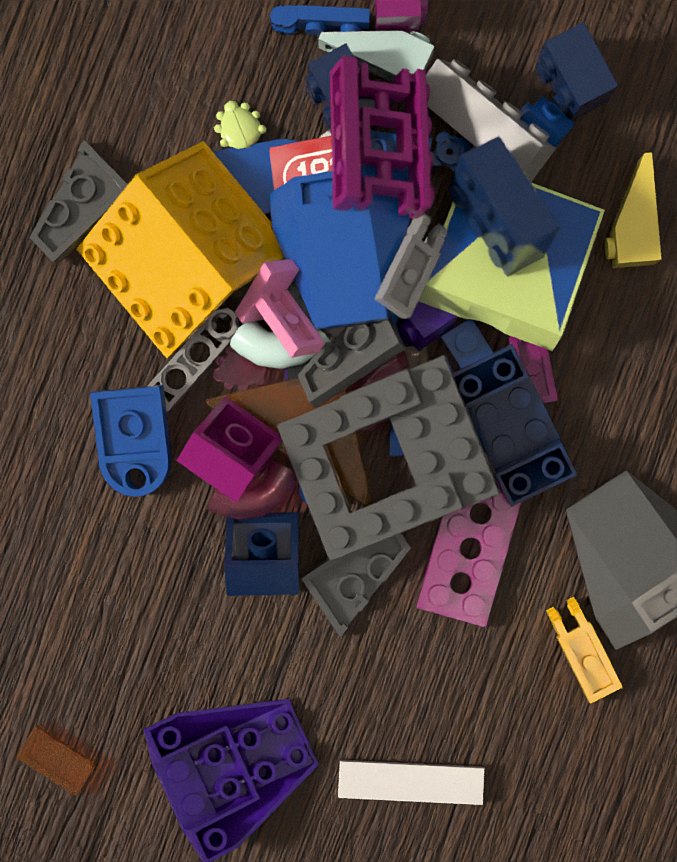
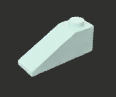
(383, 50)

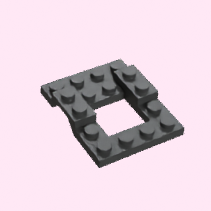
(435, 440)

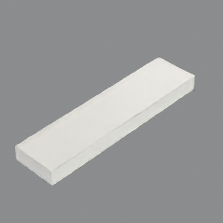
(411, 782)

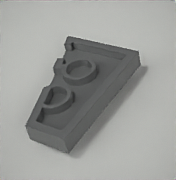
(78, 205)
(349, 358)
(349, 581)

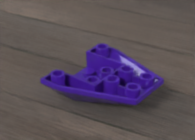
(228, 769)

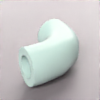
(265, 348)

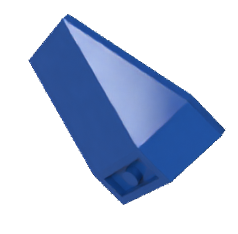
(337, 251)

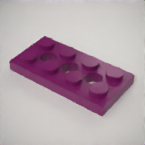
(483, 570)

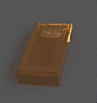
(56, 760)

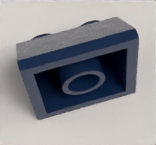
(262, 555)

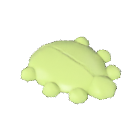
(239, 126)

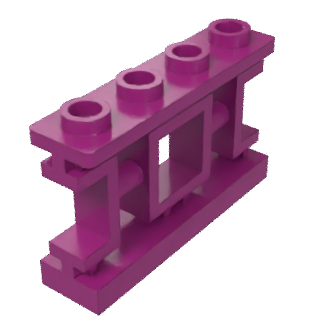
(353, 144)

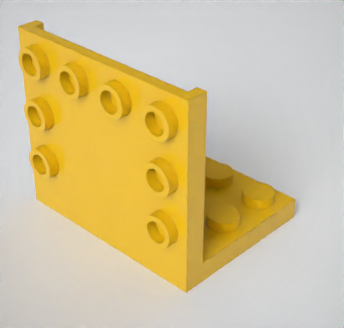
(179, 244)

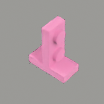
(272, 302)

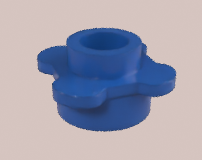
(445, 142)

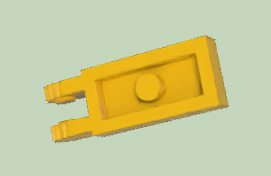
(585, 654)

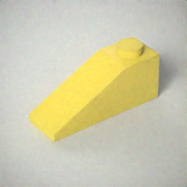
(635, 230)

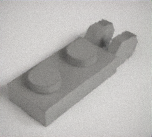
(411, 267)

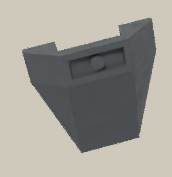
(627, 557)

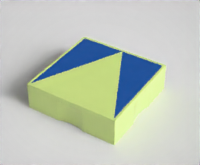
(529, 302)

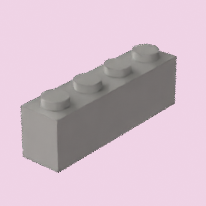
(481, 117)

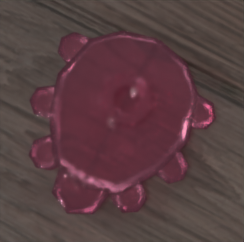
(238, 371)

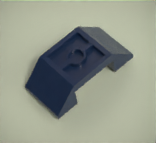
(514, 425)

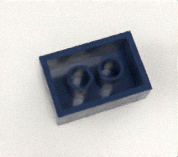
(502, 206)

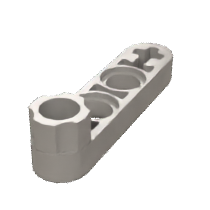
(192, 369)

